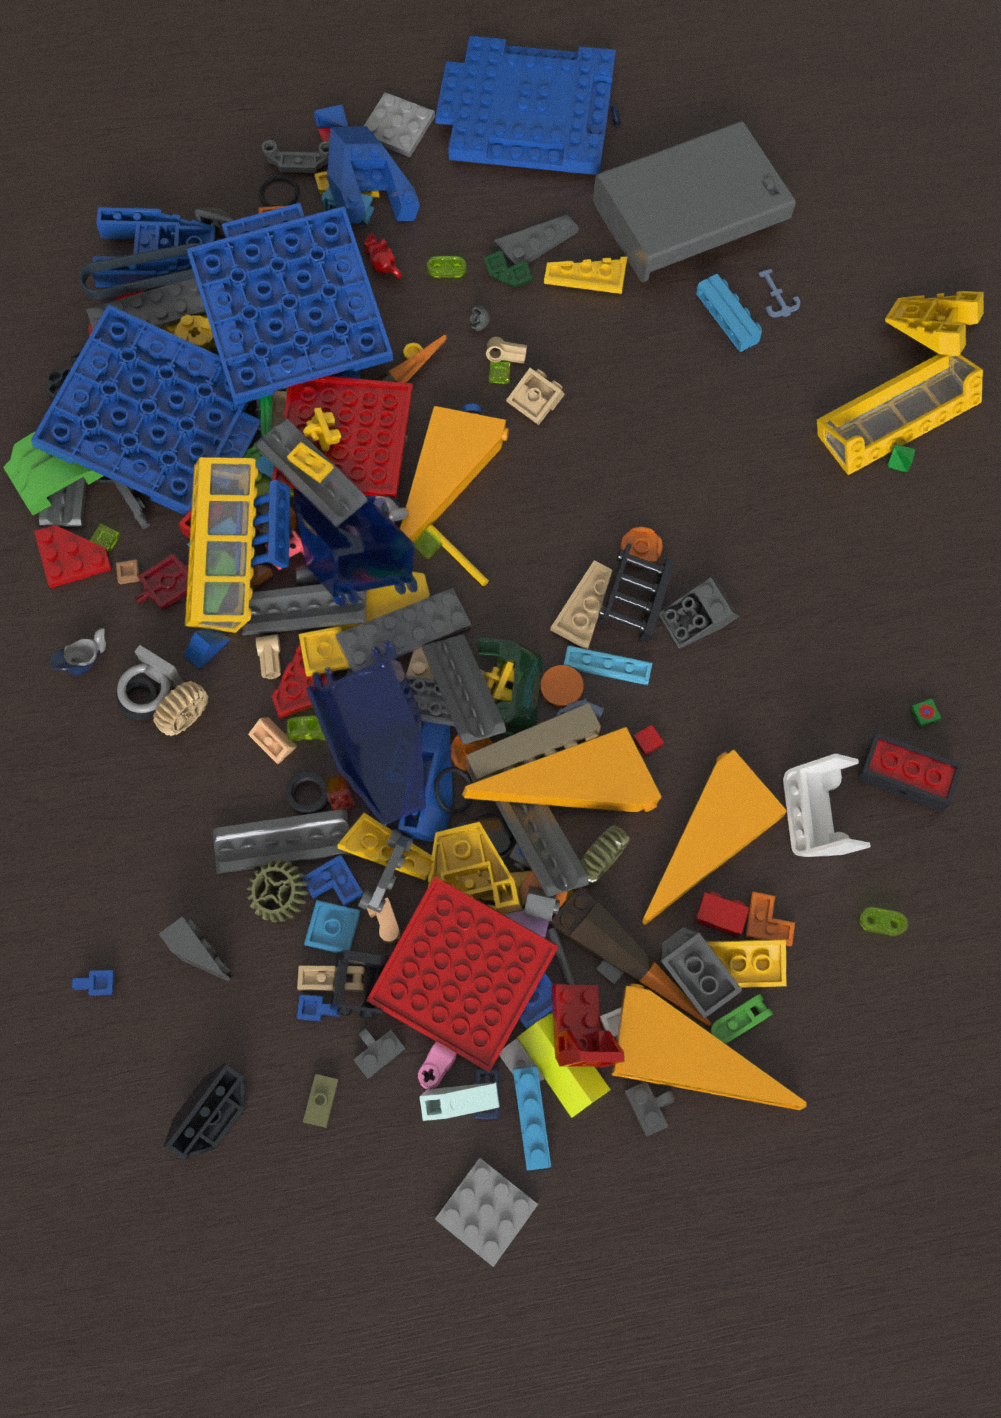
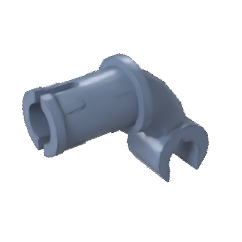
(597, 710)

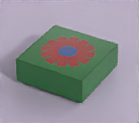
(925, 713)

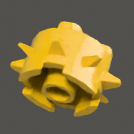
(197, 331)

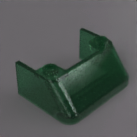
(523, 709)

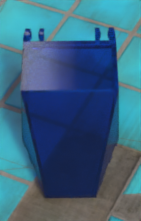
(356, 555)
(375, 734)

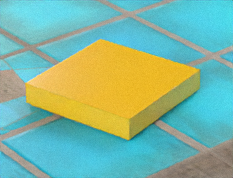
(322, 651)

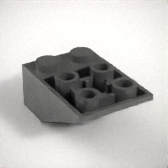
(698, 613)
(185, 942)

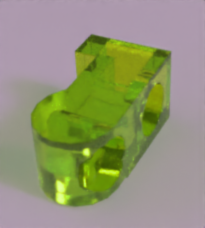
(304, 728)

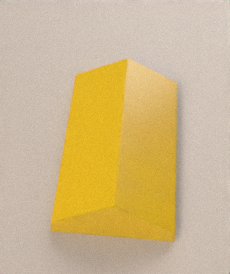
(753, 961)

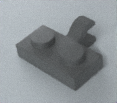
(378, 1052)
(648, 1107)

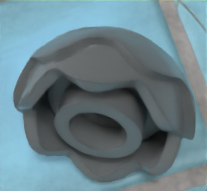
(479, 318)

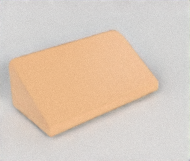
(272, 739)

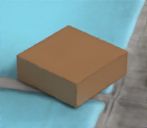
(128, 571)

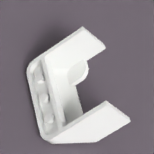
(810, 808)

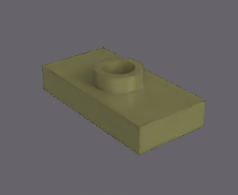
(321, 1100)

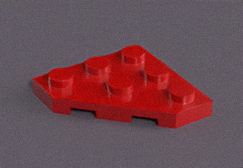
(69, 556)
(292, 693)

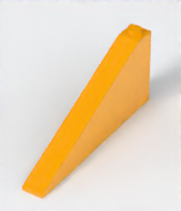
(451, 457)
(591, 775)
(725, 820)
(677, 1052)

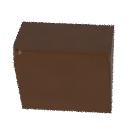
(260, 577)

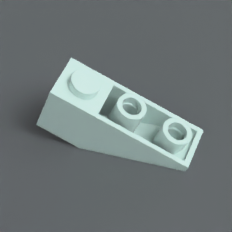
(458, 1100)

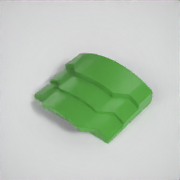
(42, 474)

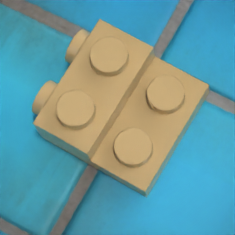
(535, 395)

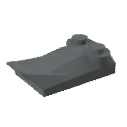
(698, 971)

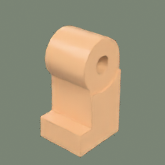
(388, 928)

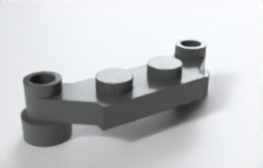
(296, 161)
(374, 900)

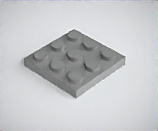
(399, 123)
(486, 1212)

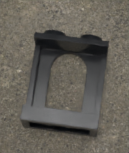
(375, 965)

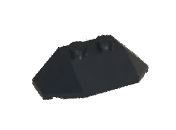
(207, 1113)

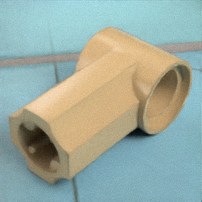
(508, 351)
(269, 650)

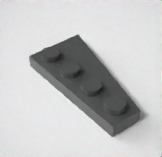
(536, 240)

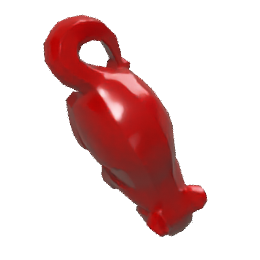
(380, 256)

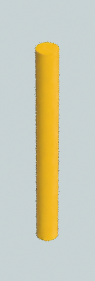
(459, 556)

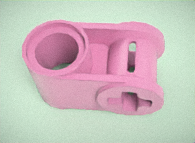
(437, 1061)

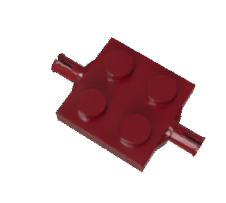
(164, 582)

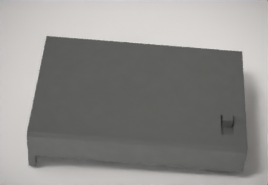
(691, 198)

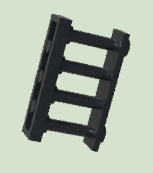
(651, 607)

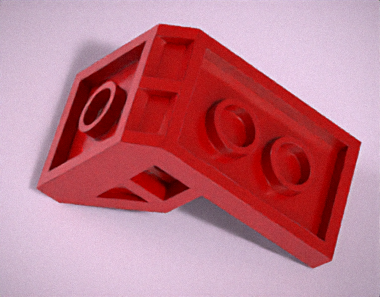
(578, 1029)

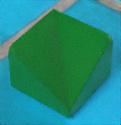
(901, 458)

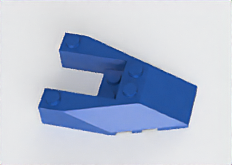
(362, 164)
(151, 232)

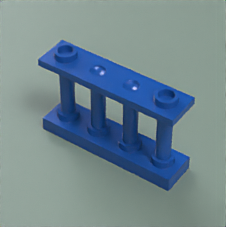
(278, 525)

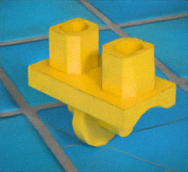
(318, 429)
(500, 691)

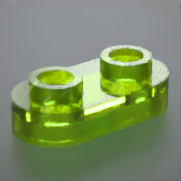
(447, 266)
(882, 921)

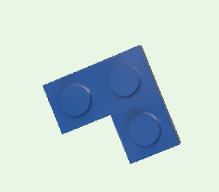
(334, 875)

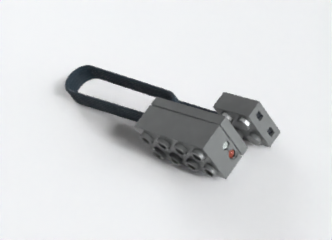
(134, 259)

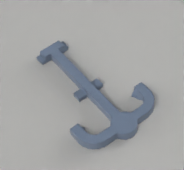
(786, 310)

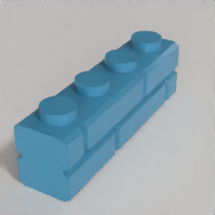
(729, 312)
(531, 1117)

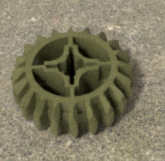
(604, 852)
(293, 883)

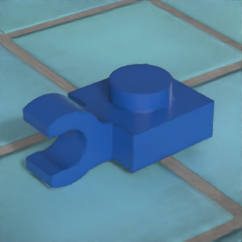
(98, 983)
(313, 1007)

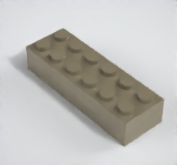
(534, 743)

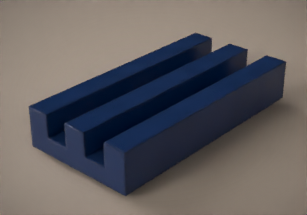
(496, 1072)

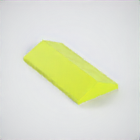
(572, 1085)

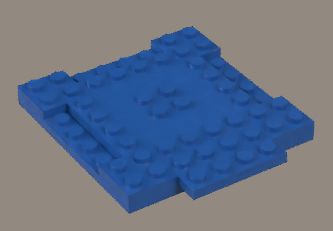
(527, 106)
(288, 300)
(145, 410)

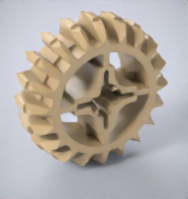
(180, 708)

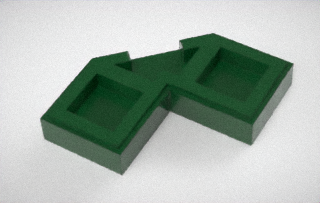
(513, 276)

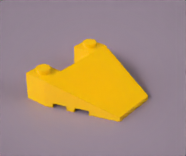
(938, 320)
(472, 864)

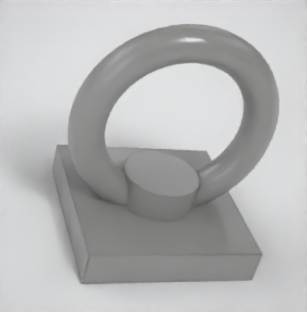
(156, 669)

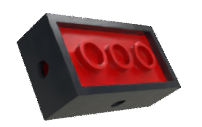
(910, 772)

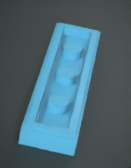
(608, 665)

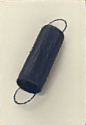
(615, 114)

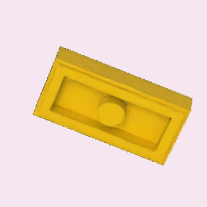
(310, 462)

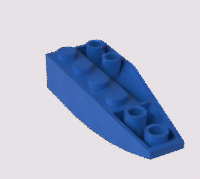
(437, 757)

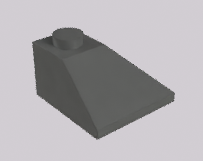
(213, 217)

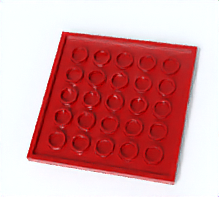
(371, 426)
(462, 973)

